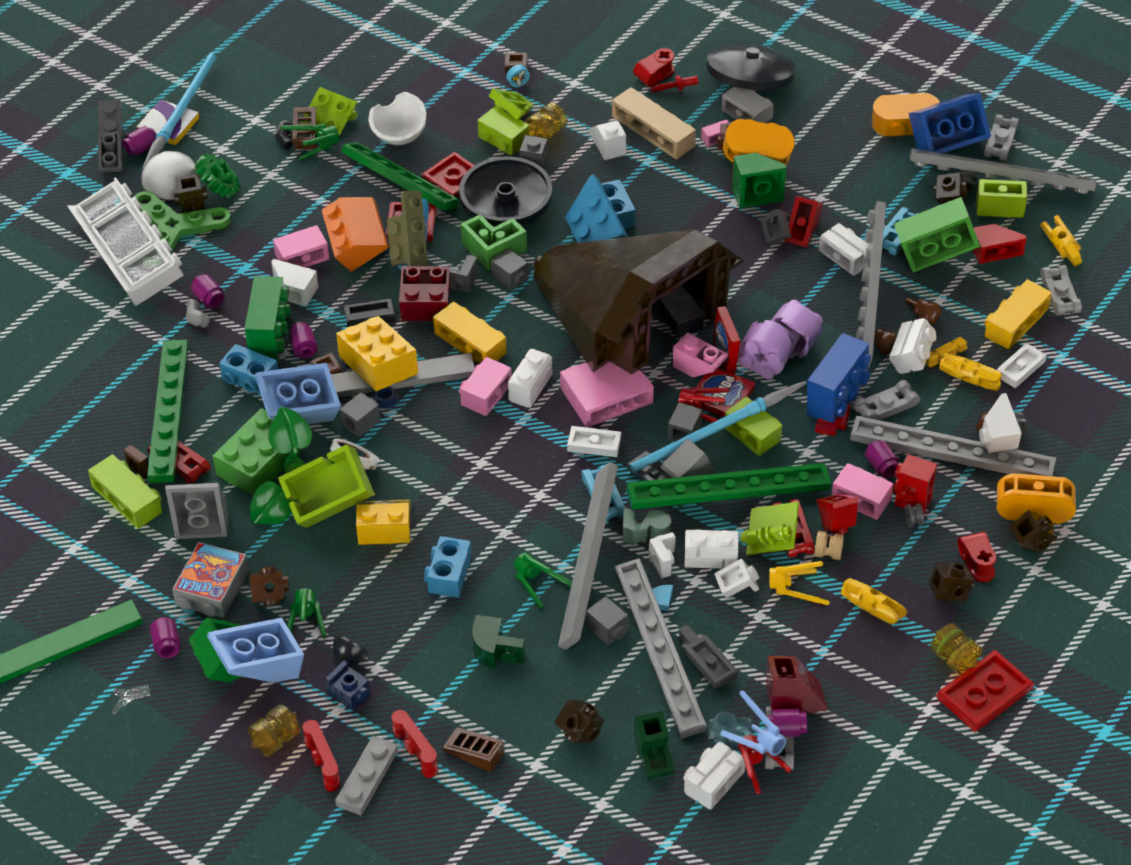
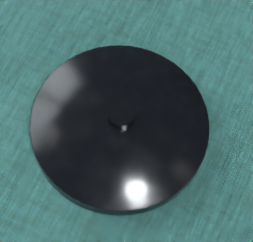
(750, 66)
(506, 190)

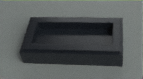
(362, 312)

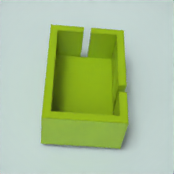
(326, 487)

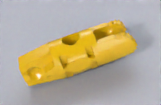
(1063, 240)
(971, 371)
(873, 601)

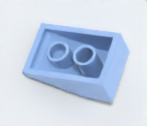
(302, 389)
(259, 651)

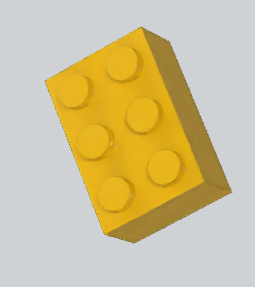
(377, 353)

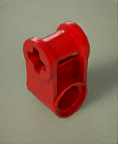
(655, 67)
(978, 555)

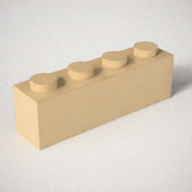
(653, 123)

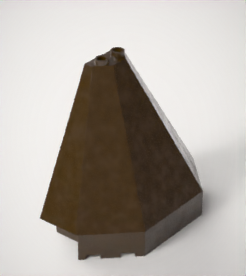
(609, 286)

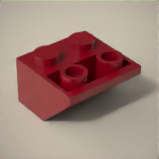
(423, 292)
(793, 686)

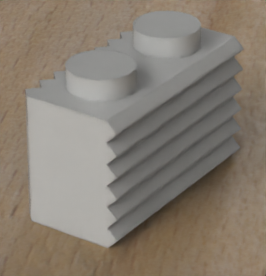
(747, 105)

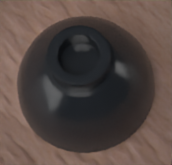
(348, 651)

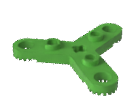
(185, 223)

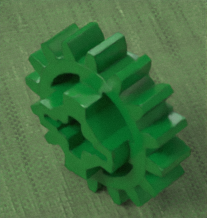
(217, 175)

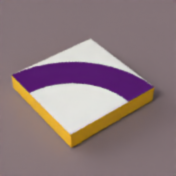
(160, 115)

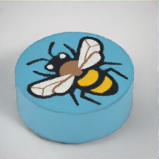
(518, 75)

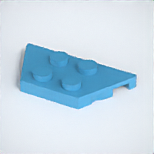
(593, 215)

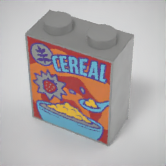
(210, 580)

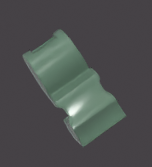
(654, 524)

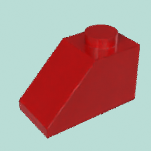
(804, 220)
(998, 243)
(838, 512)

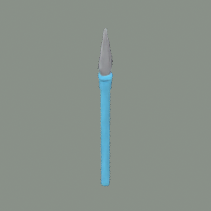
(166, 131)
(750, 409)

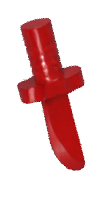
(680, 83)

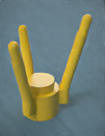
(781, 577)

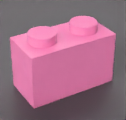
(302, 247)
(485, 386)
(872, 491)

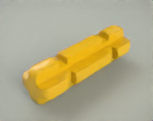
(957, 345)

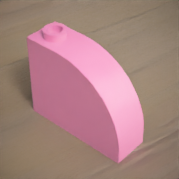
(605, 392)

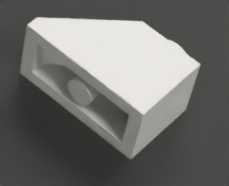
(609, 139)
(1000, 427)

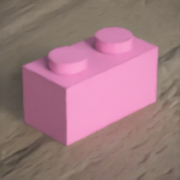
(710, 133)

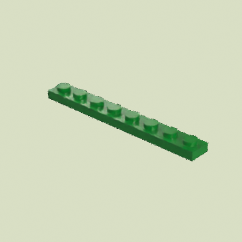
(168, 412)
(728, 486)

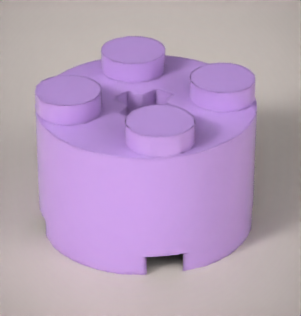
(802, 324)
(766, 348)

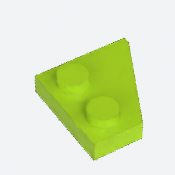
(511, 102)

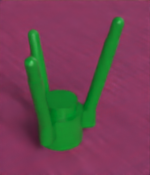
(325, 137)
(530, 568)
(305, 605)

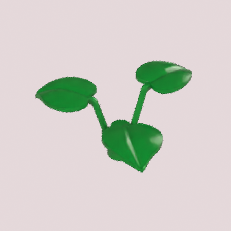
(287, 433)

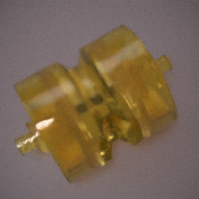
(547, 121)
(952, 645)
(270, 732)

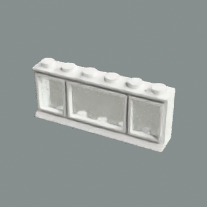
(128, 241)

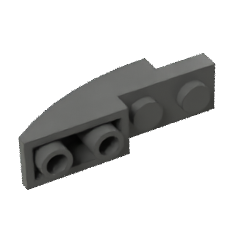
(110, 136)

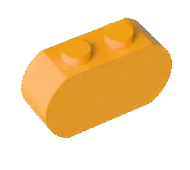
(891, 112)
(756, 137)
(1037, 493)

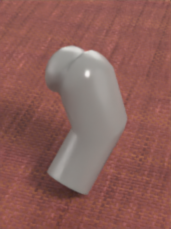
(195, 316)

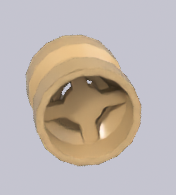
(835, 545)

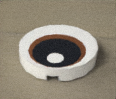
(366, 457)

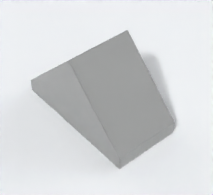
(687, 461)

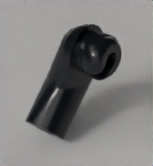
(281, 135)

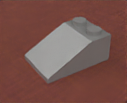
(198, 510)

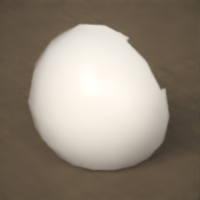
(399, 121)
(161, 172)

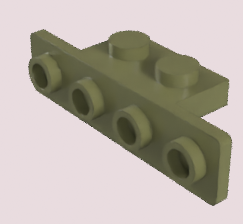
(407, 232)

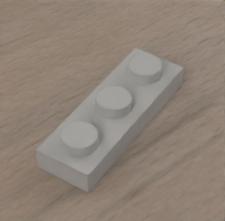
(366, 775)

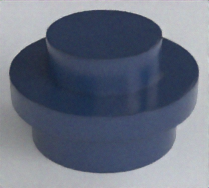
(386, 398)

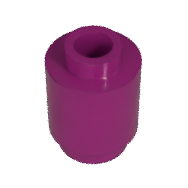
(139, 140)
(207, 291)
(302, 340)
(882, 458)
(165, 637)
(790, 721)

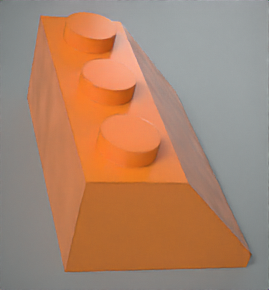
(355, 230)

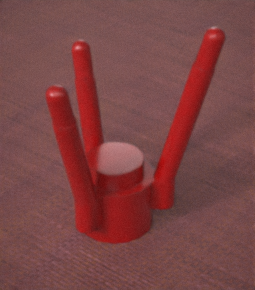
(694, 397)
(752, 757)

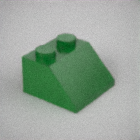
(758, 180)
(206, 654)

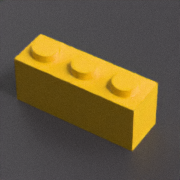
(1017, 314)
(469, 333)

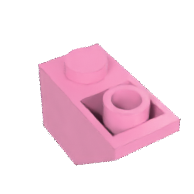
(696, 356)

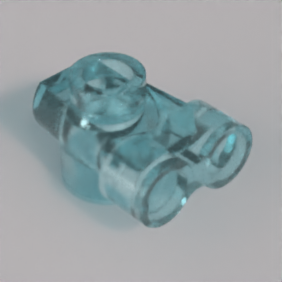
(728, 722)

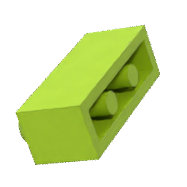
(125, 491)

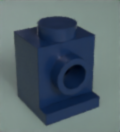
(347, 686)

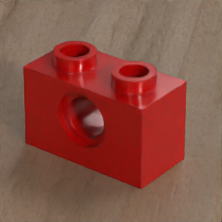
(914, 482)

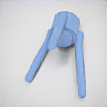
(768, 738)

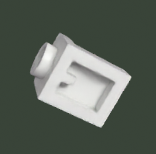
(661, 553)
(736, 578)

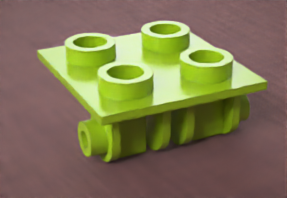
(333, 109)
(771, 528)

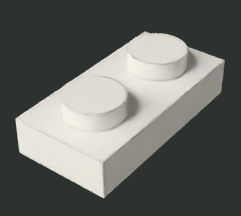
(1021, 365)
(594, 441)

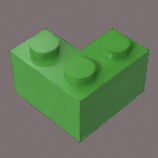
(488, 242)

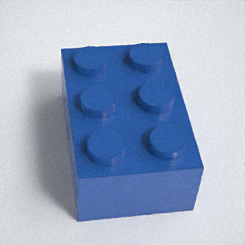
(950, 124)
(838, 378)

